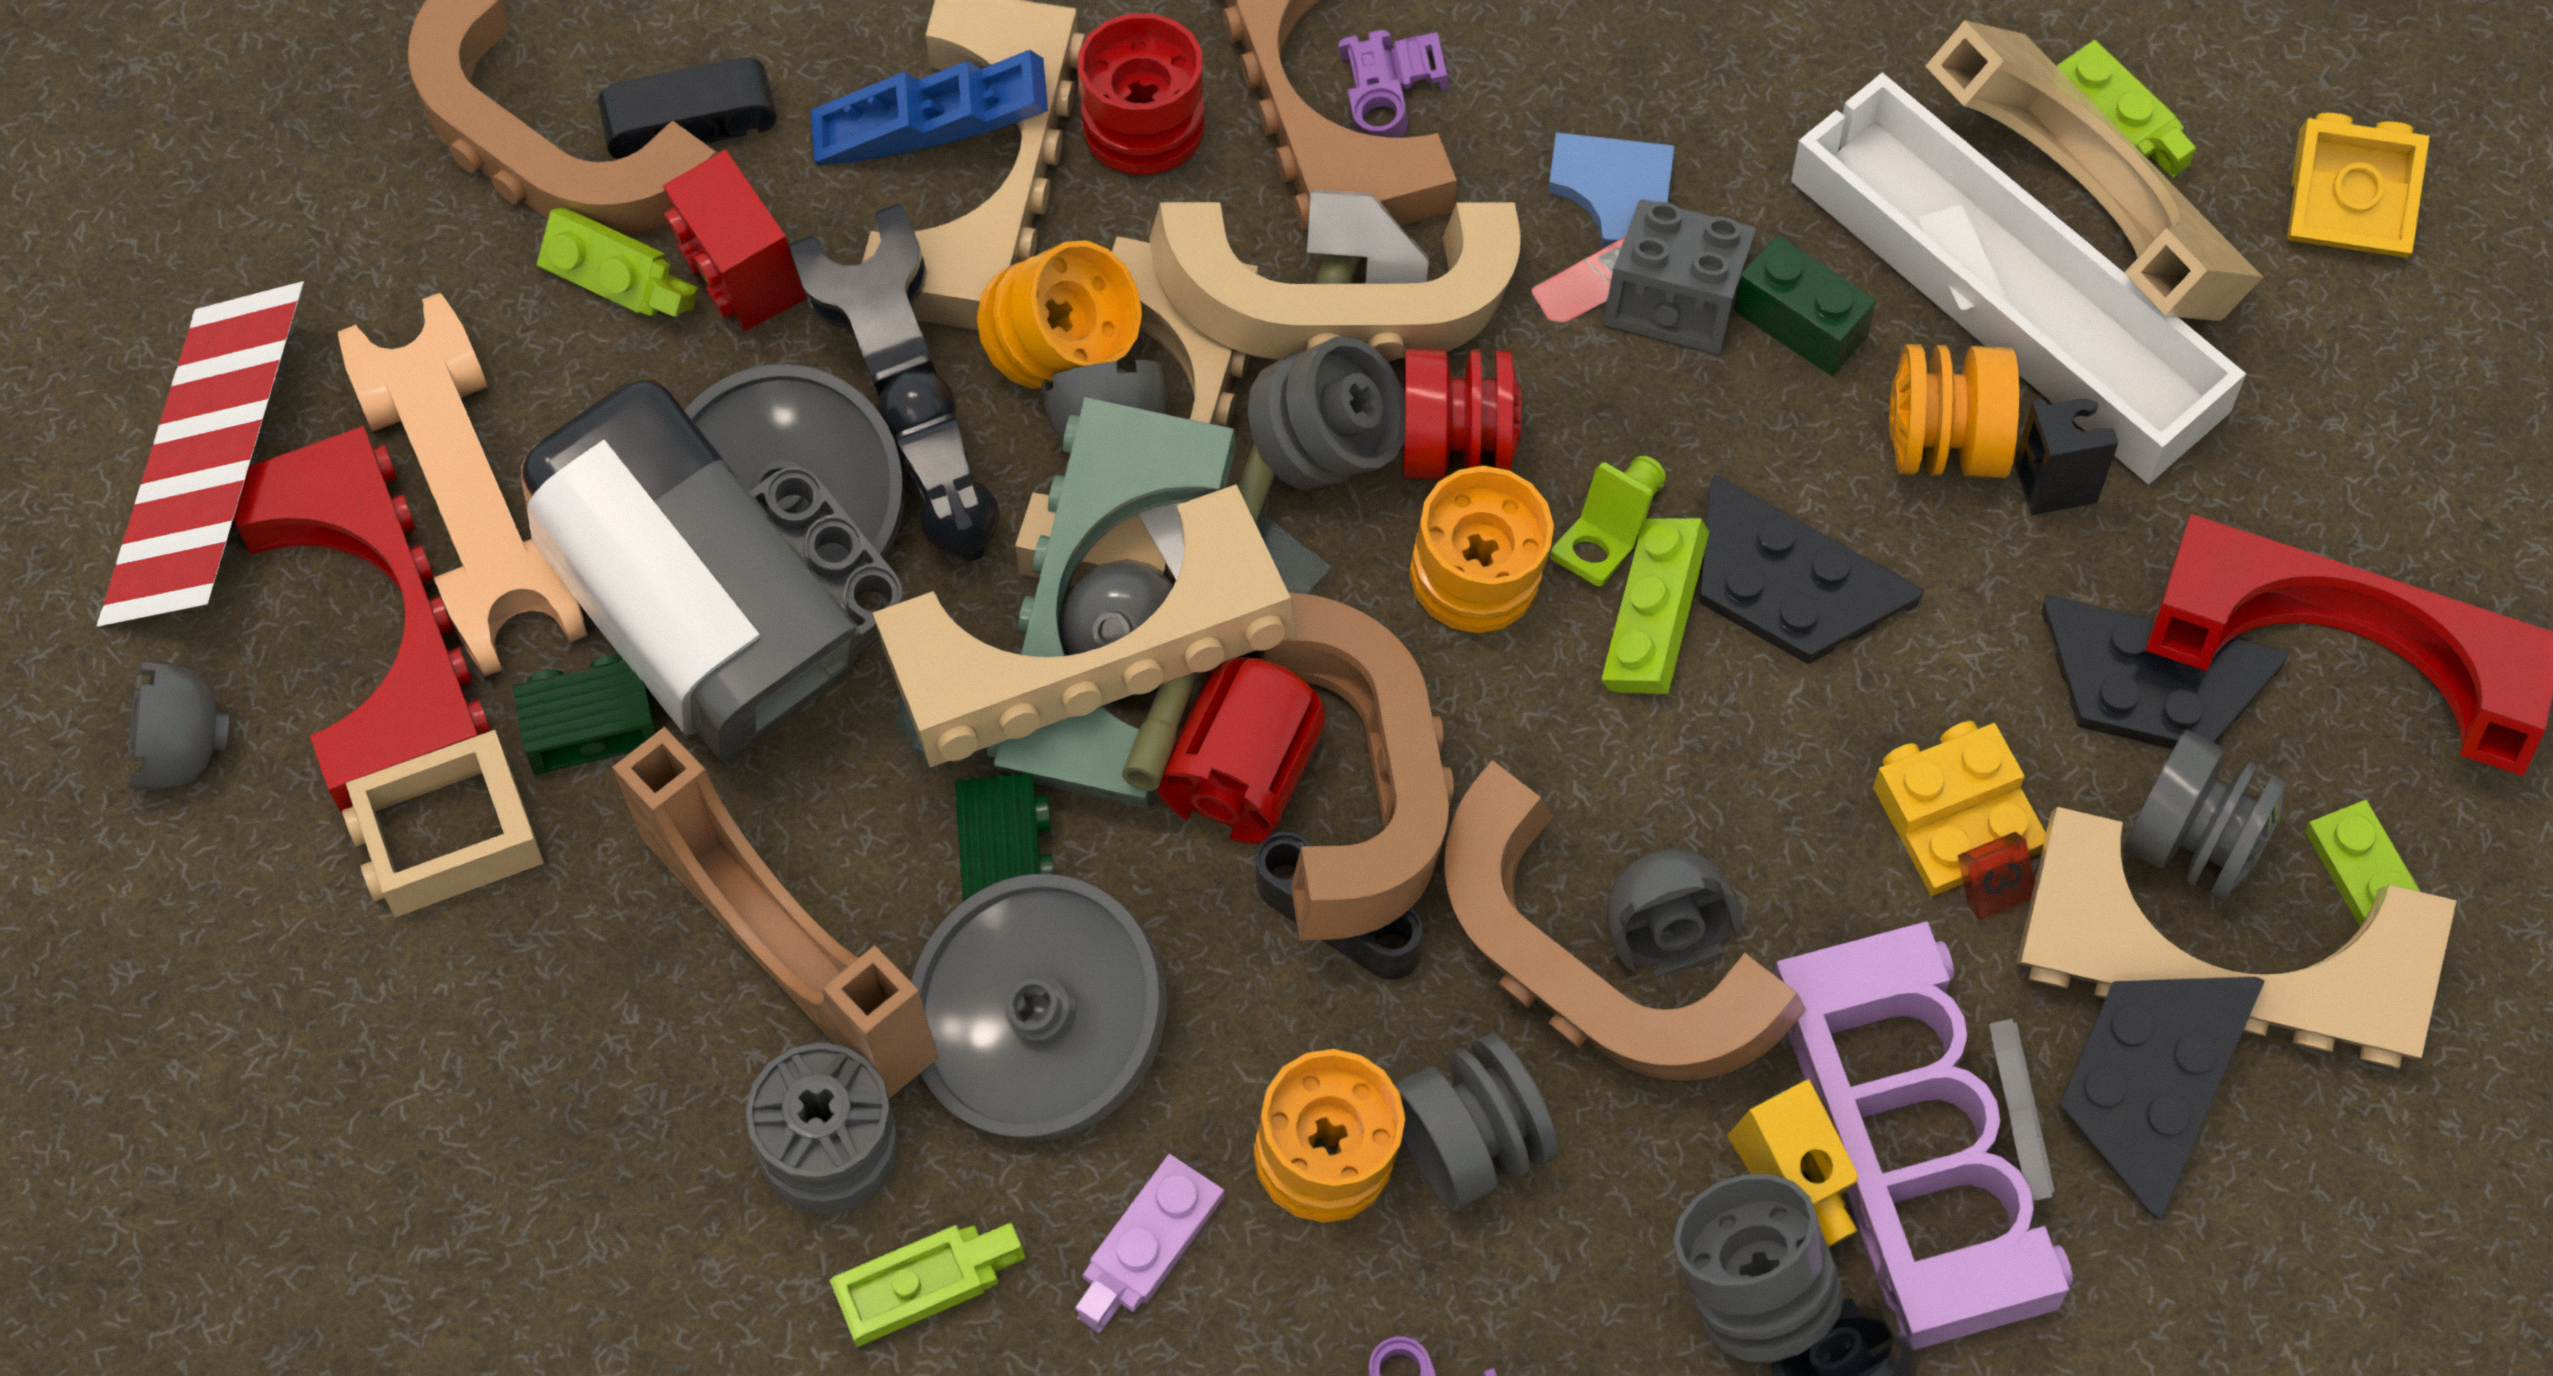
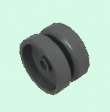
(1327, 414)

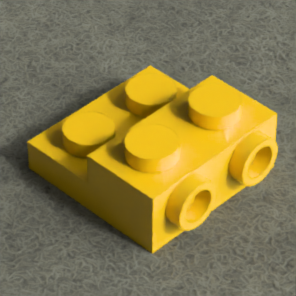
(2357, 185)
(1955, 800)

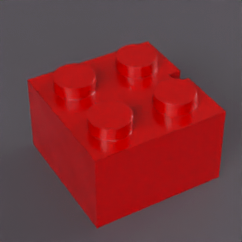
(732, 242)

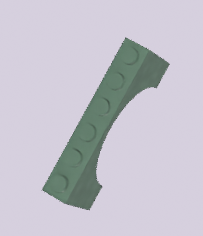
(1117, 468)

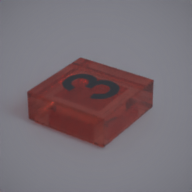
(1997, 874)

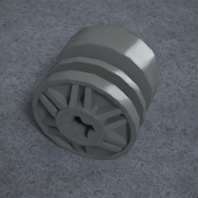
(2206, 816)
(1484, 1116)
(815, 1162)
(1759, 1267)

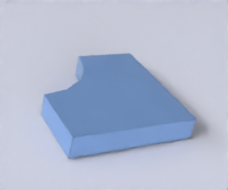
(1610, 178)

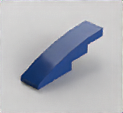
(928, 112)

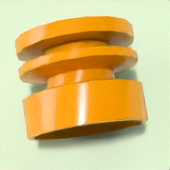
(1059, 313)
(1955, 411)
(1474, 522)
(1345, 1104)

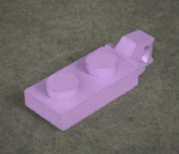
(1147, 1241)

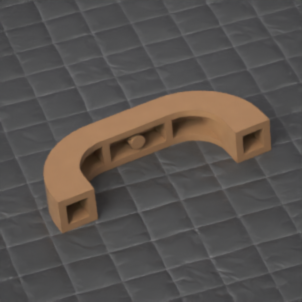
(522, 163)
(1374, 882)
(1693, 1042)

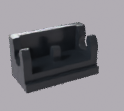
(2059, 462)

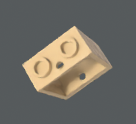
(458, 870)

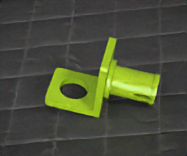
(1611, 517)

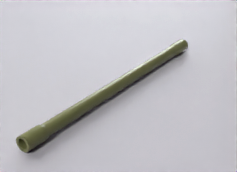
(1158, 733)

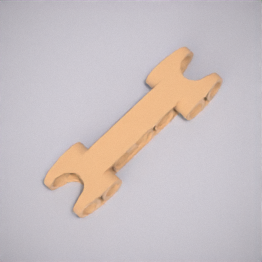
(424, 392)

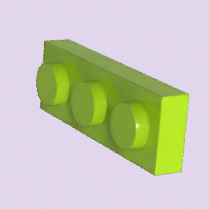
(1655, 606)

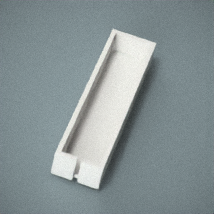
(2065, 306)

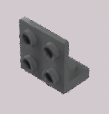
(1678, 275)

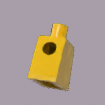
(1796, 1136)

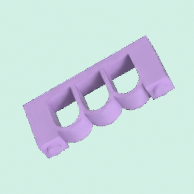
(1958, 1290)

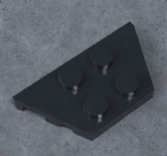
(1790, 578)
(2143, 694)
(2155, 1074)

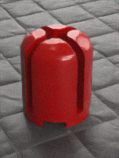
(1244, 747)

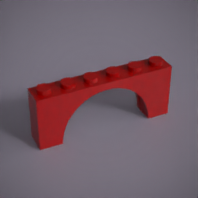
(340, 500)
(2482, 662)

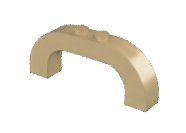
(1284, 319)

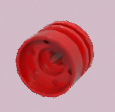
(1141, 93)
(1458, 413)

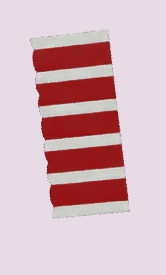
(200, 456)

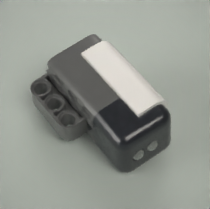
(693, 573)

